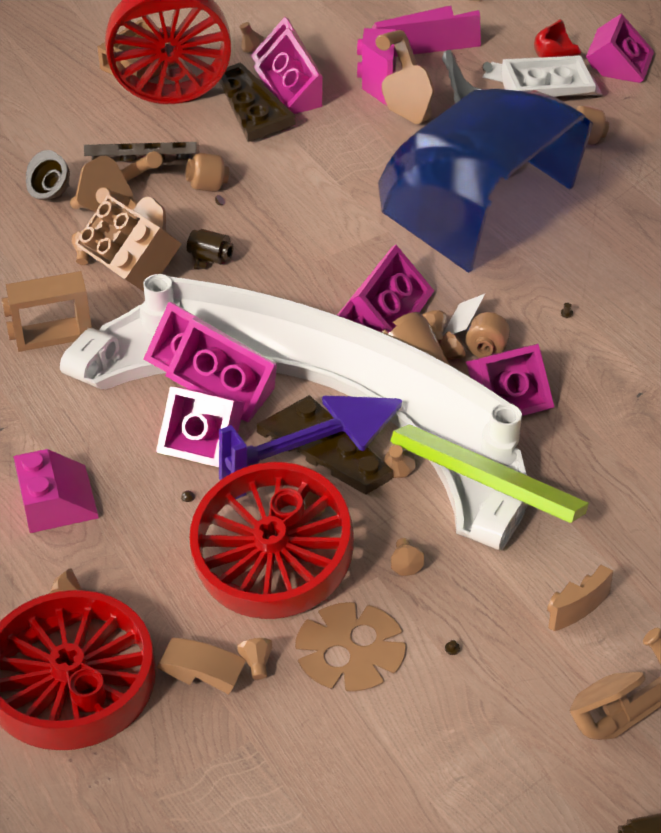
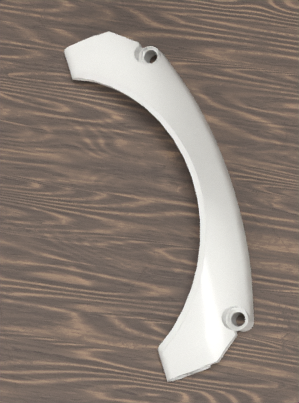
(339, 356)

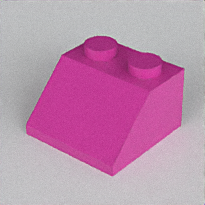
(620, 51)
(375, 62)
(515, 377)
(194, 423)
(54, 490)

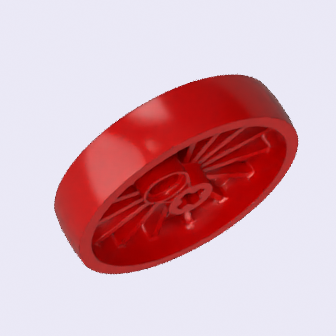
(156, 50)
(272, 539)
(73, 669)

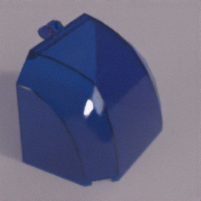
(449, 168)

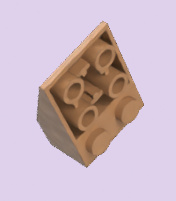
(127, 242)

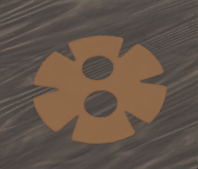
(360, 670)

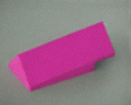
(437, 29)
(289, 69)
(388, 293)
(210, 360)

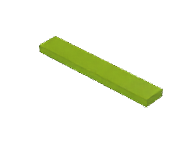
(490, 473)

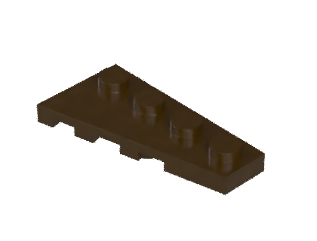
(254, 104)
(129, 151)
(336, 452)

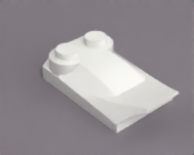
(550, 76)

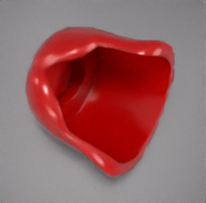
(555, 42)

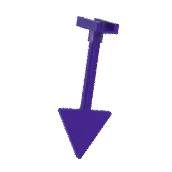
(357, 416)

